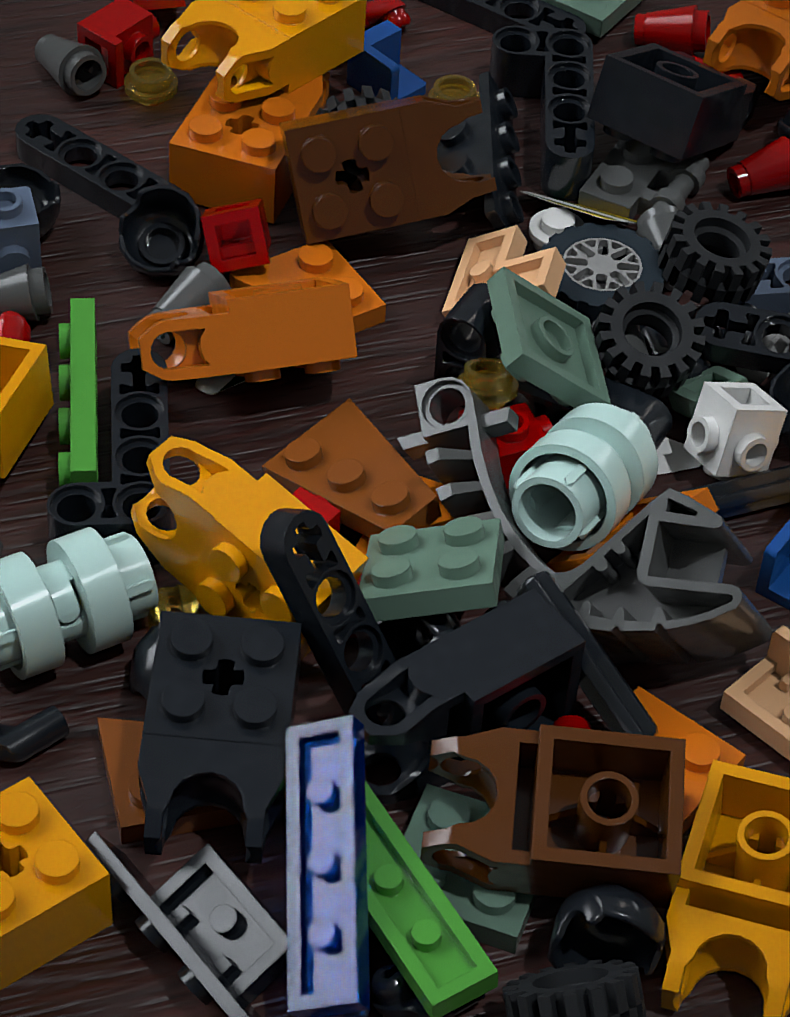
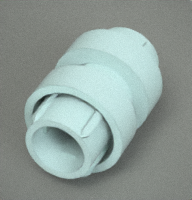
(583, 477)
(82, 593)

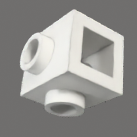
(734, 429)

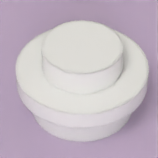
(549, 222)

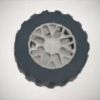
(600, 262)

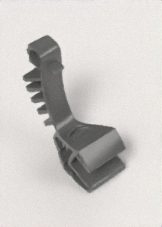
(644, 591)

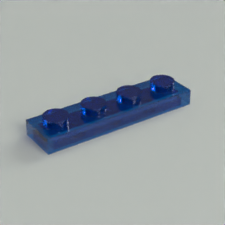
(326, 869)

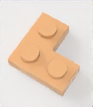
(505, 247)

